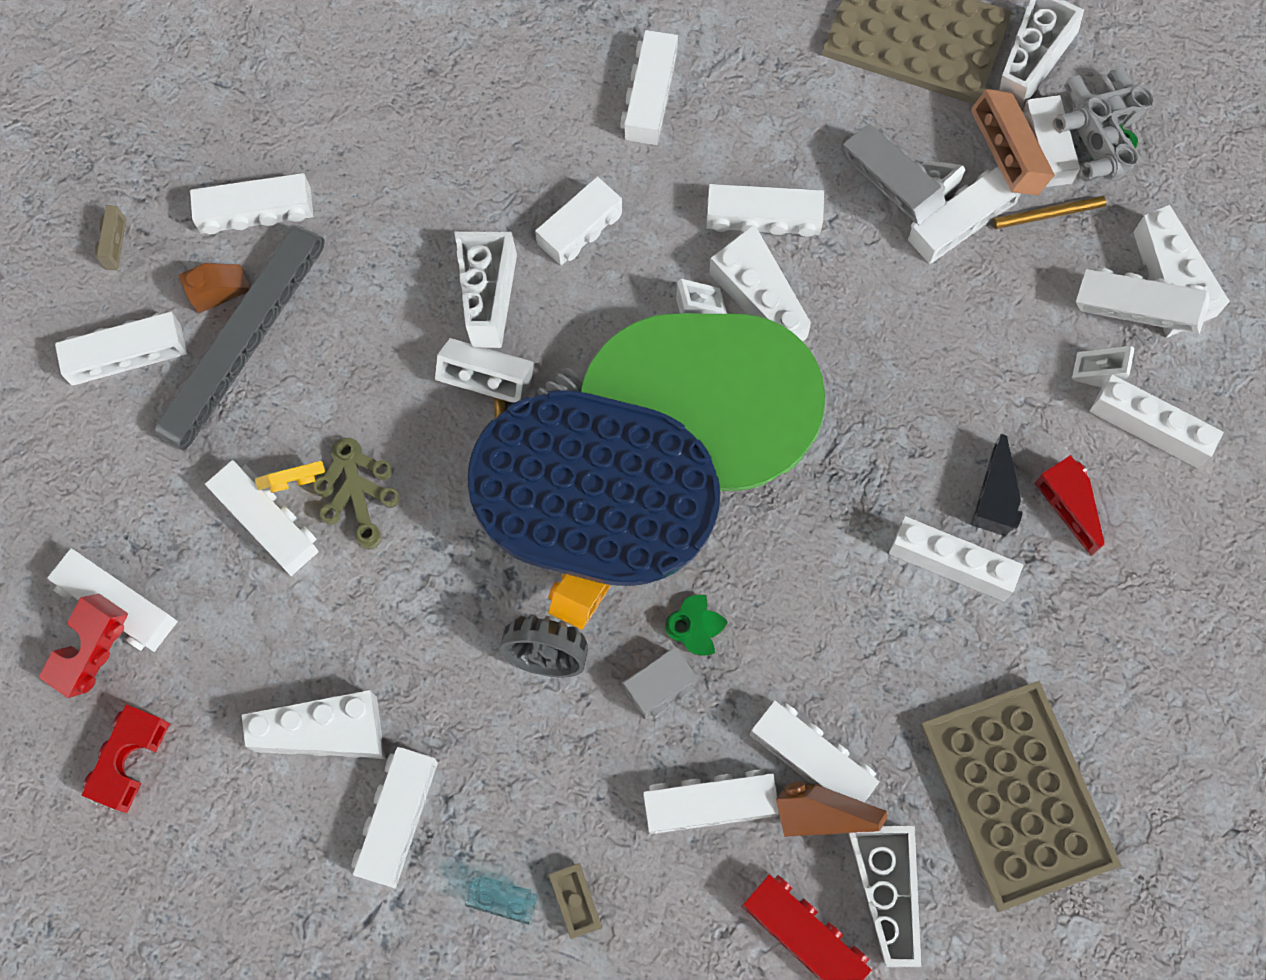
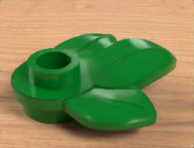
(700, 624)

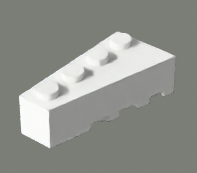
(1039, 44)
(1174, 257)
(486, 281)
(757, 283)
(323, 727)
(890, 885)

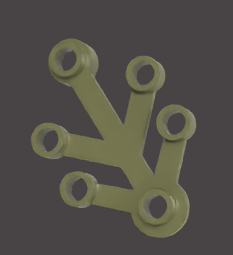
(354, 487)

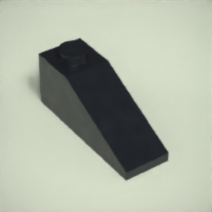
(999, 493)

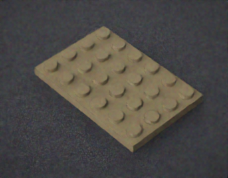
(921, 42)
(1019, 796)

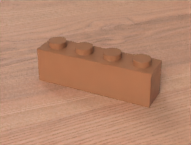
(1012, 142)

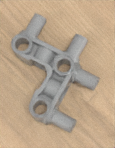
(1098, 123)

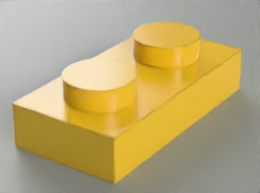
(279, 480)

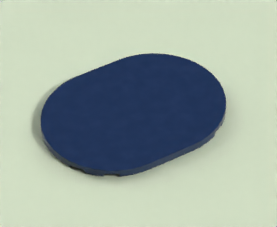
(593, 488)

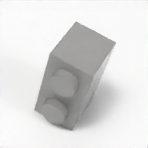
(660, 684)

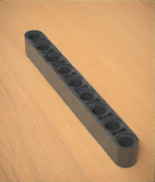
(239, 338)

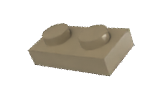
(111, 238)
(575, 901)

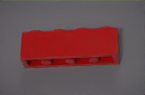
(803, 934)

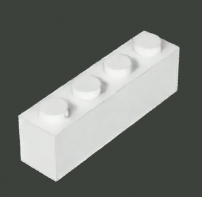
(650, 87)
(251, 203)
(766, 208)
(963, 215)
(1143, 300)
(120, 348)
(1156, 422)
(262, 517)
(956, 559)
(80, 577)
(811, 755)
(710, 803)
(395, 817)

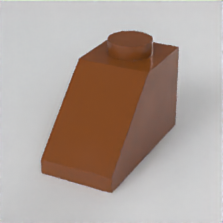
(213, 284)

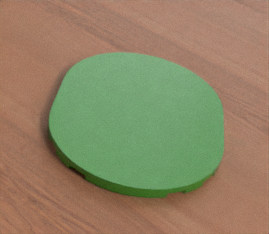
(729, 379)

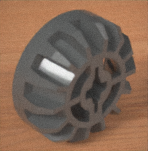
(544, 647)

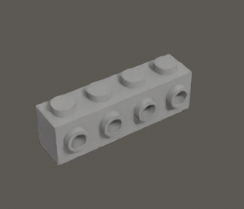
(895, 173)

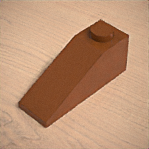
(824, 811)

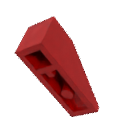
(1072, 497)

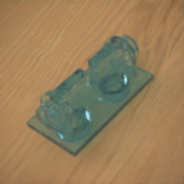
(512, 904)

